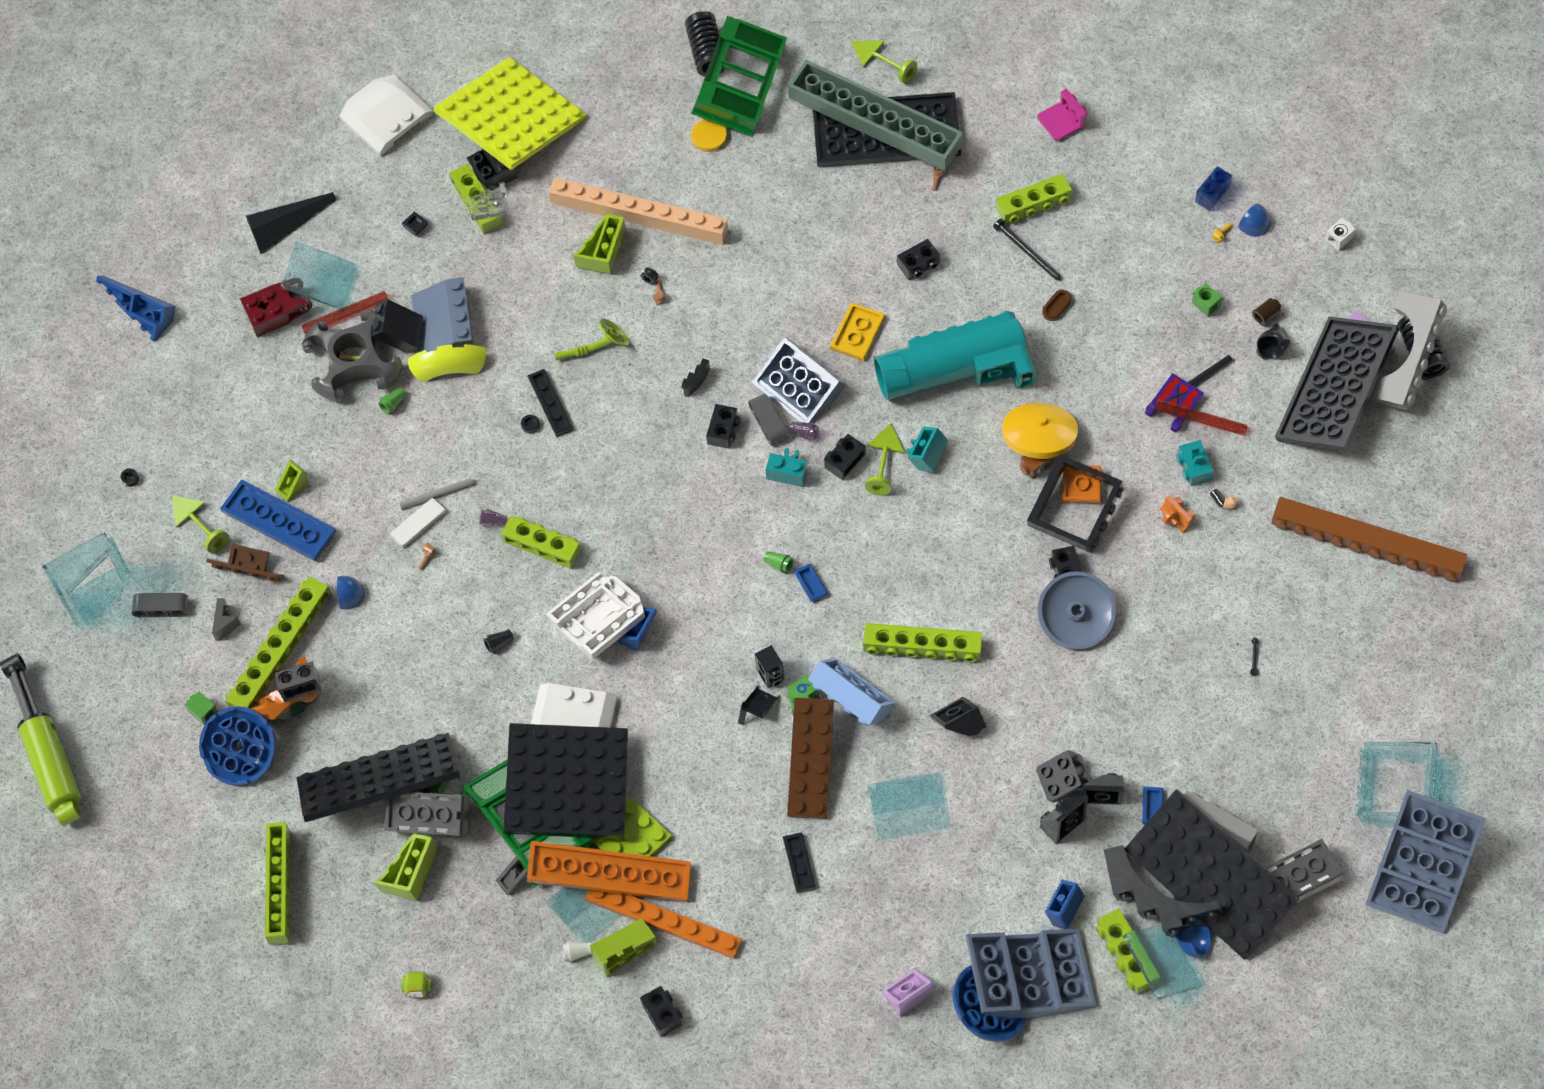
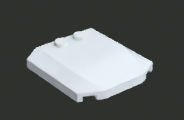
(384, 112)
(597, 614)
(573, 706)

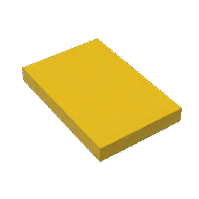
(857, 331)

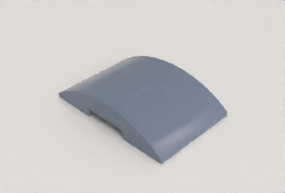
(1425, 861)
(1030, 973)

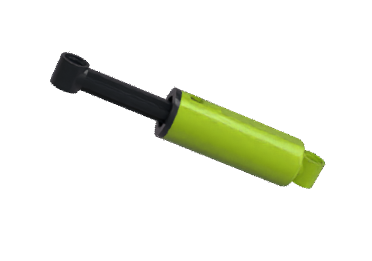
(43, 748)

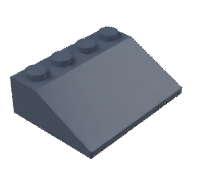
(444, 315)
(798, 382)

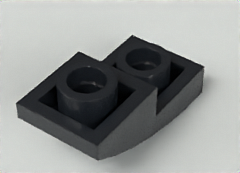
(695, 379)

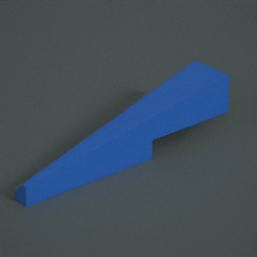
(149, 311)

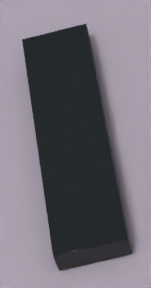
(550, 402)

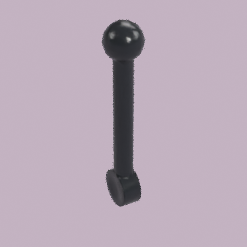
(1254, 671)

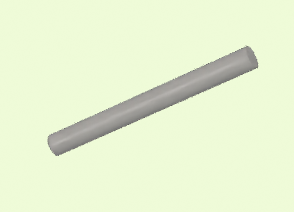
(436, 493)

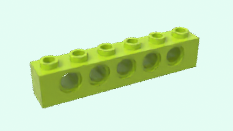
(914, 635)
(277, 883)

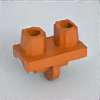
(1176, 514)

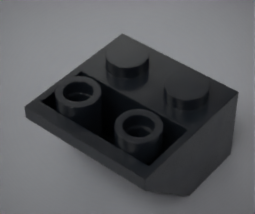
(489, 169)

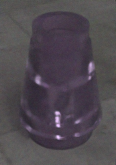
(805, 430)
(492, 519)

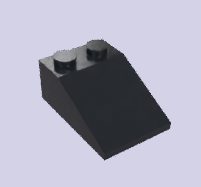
(1065, 817)

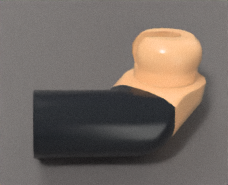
(1223, 502)

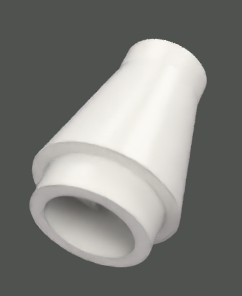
(575, 950)

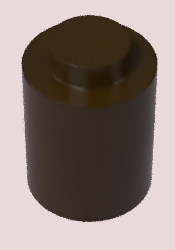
(1267, 311)

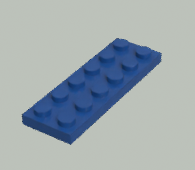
(278, 520)

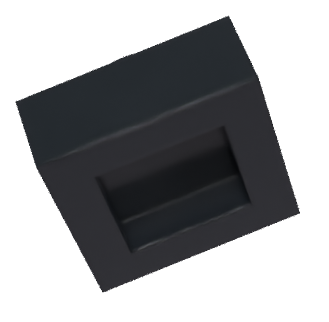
(415, 223)

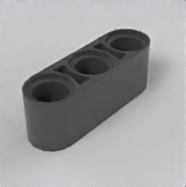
(768, 419)
(159, 605)

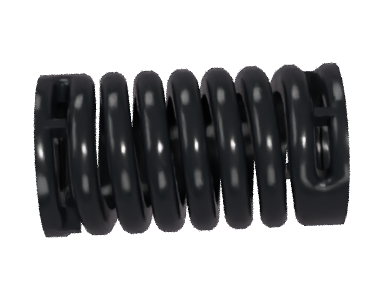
(703, 38)
(1435, 360)

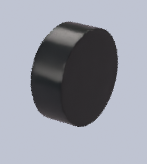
(530, 424)

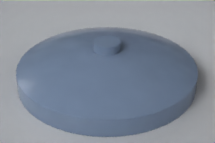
(1076, 610)

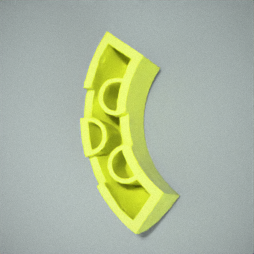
(446, 361)

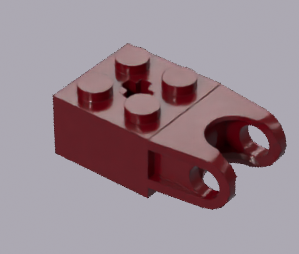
(273, 308)

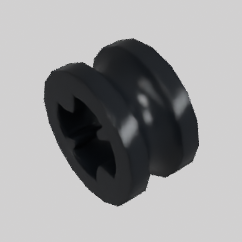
(649, 276)
(129, 472)

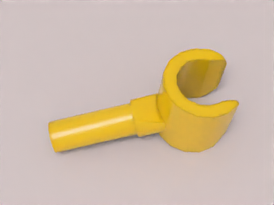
(1218, 233)

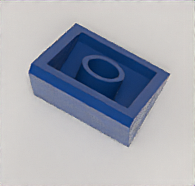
(635, 636)

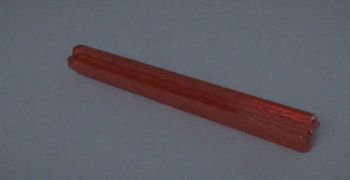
(347, 311)
(1201, 417)

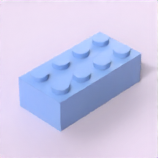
(851, 691)

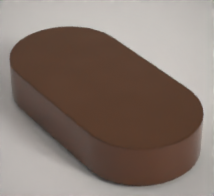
(1056, 305)

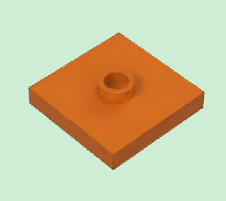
(1080, 487)

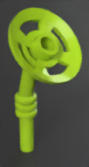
(610, 335)

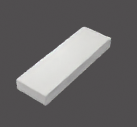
(417, 523)

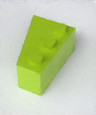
(602, 246)
(410, 868)
(622, 946)

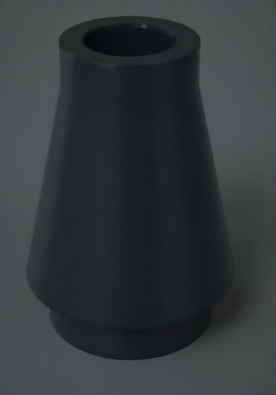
(497, 640)

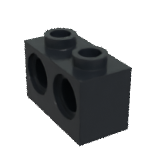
(915, 256)
(720, 426)
(848, 458)
(1067, 553)
(769, 666)
(298, 681)
(658, 1012)

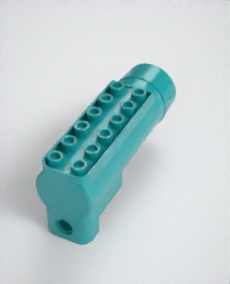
(981, 349)

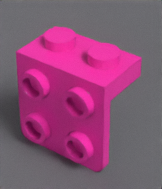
(1063, 117)

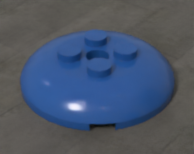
(220, 751)
(969, 1012)

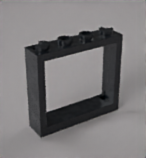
(1047, 490)

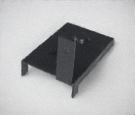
(757, 703)

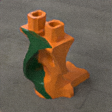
(274, 707)

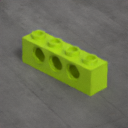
(460, 179)
(1039, 191)
(565, 556)
(1116, 922)

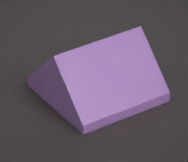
(908, 992)

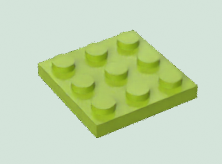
(641, 836)

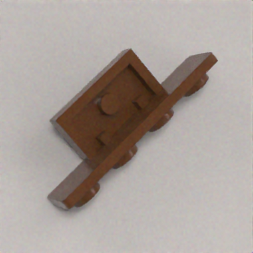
(247, 559)

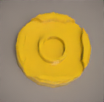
(708, 136)

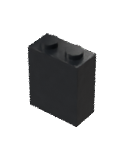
(397, 326)

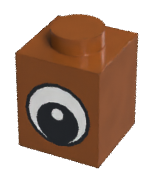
(1033, 466)

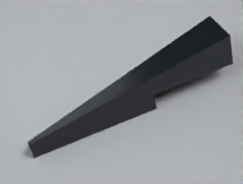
(275, 223)

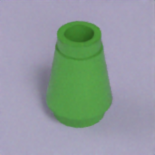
(390, 401)
(779, 561)

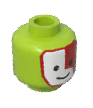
(416, 984)

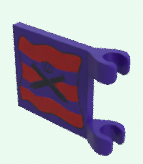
(1176, 392)

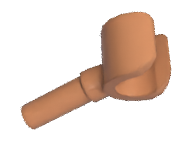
(937, 175)
(659, 296)
(429, 552)

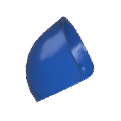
(1255, 221)
(349, 592)
(1195, 941)

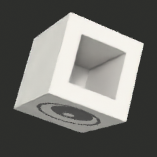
(1340, 234)

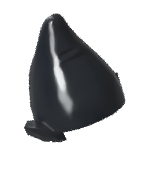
(1272, 343)

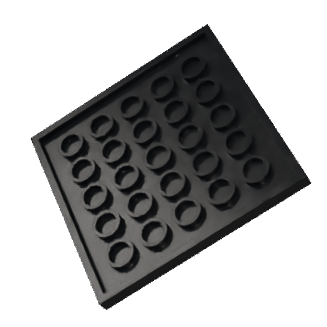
(566, 781)

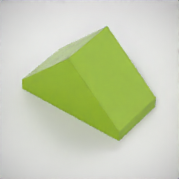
(291, 481)

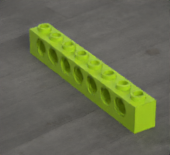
(278, 656)

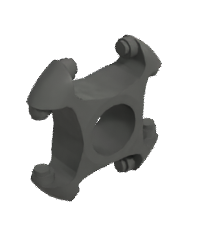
(344, 372)

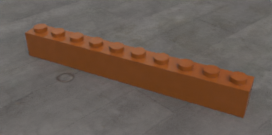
(1369, 539)

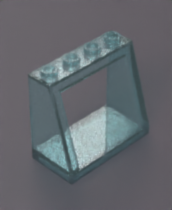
(74, 566)
(1413, 752)

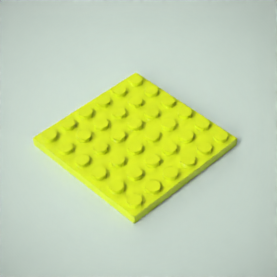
(510, 113)

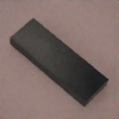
(799, 862)

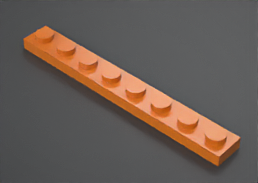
(667, 921)

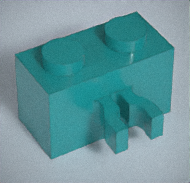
(927, 448)
(1195, 463)
(786, 468)

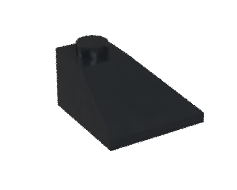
(960, 717)
(1105, 789)

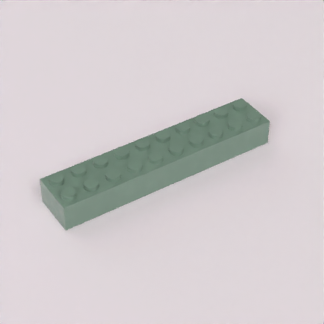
(875, 115)

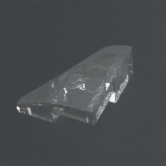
(489, 203)

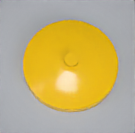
(1039, 430)

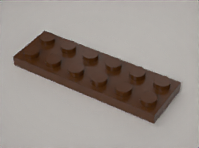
(810, 758)

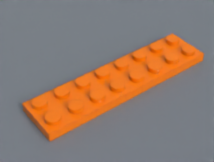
(608, 871)

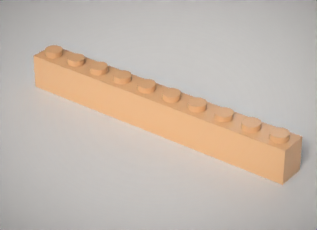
(639, 211)

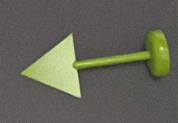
(867, 49)
(887, 441)
(185, 508)

